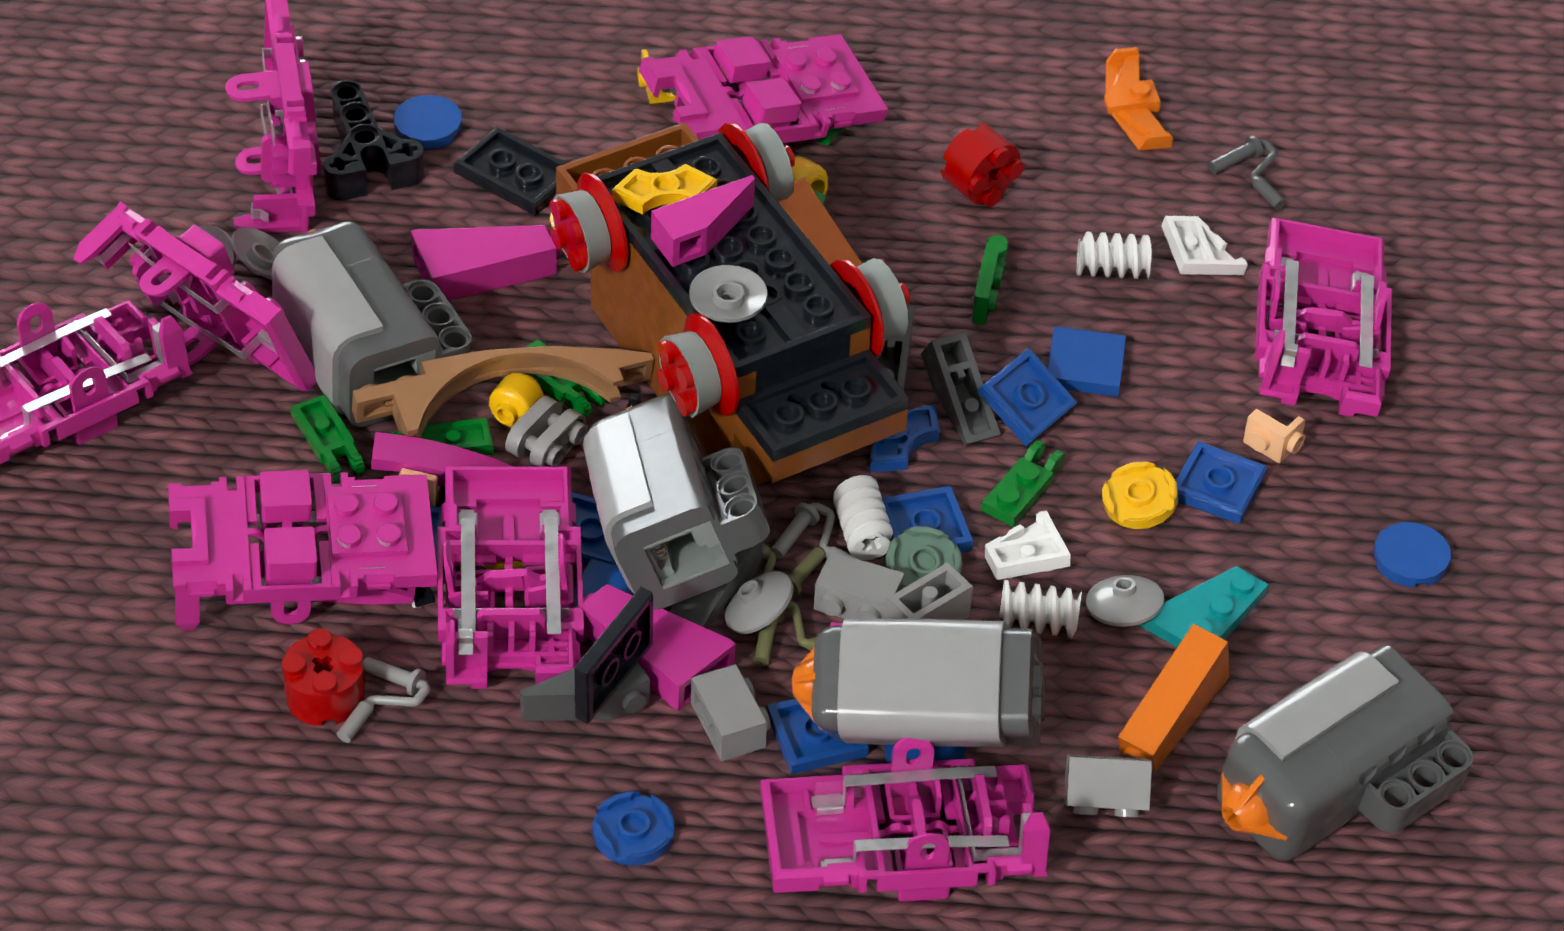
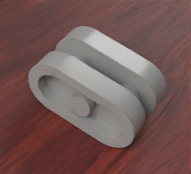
(546, 433)

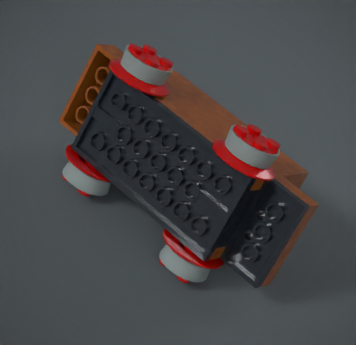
(779, 386)

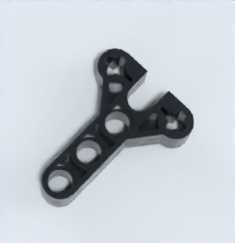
(367, 148)

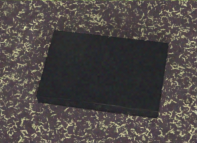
(511, 170)
(613, 655)

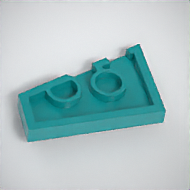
(1213, 605)

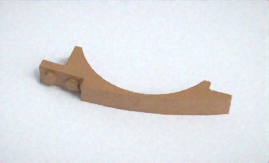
(417, 398)

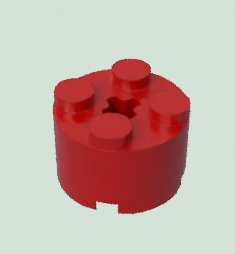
(981, 164)
(323, 678)

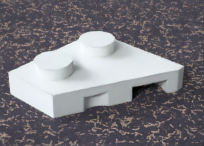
(1198, 248)
(1028, 550)

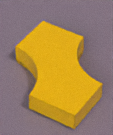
(649, 190)

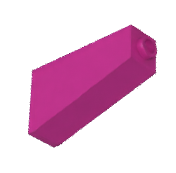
(483, 257)
(678, 646)

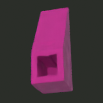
(699, 222)

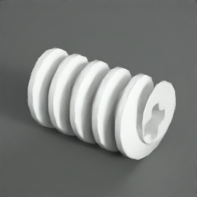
(1114, 254)
(863, 517)
(1040, 608)

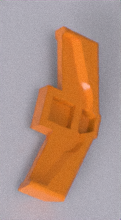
(1134, 101)

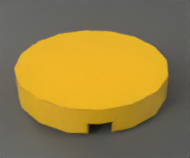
(1140, 495)

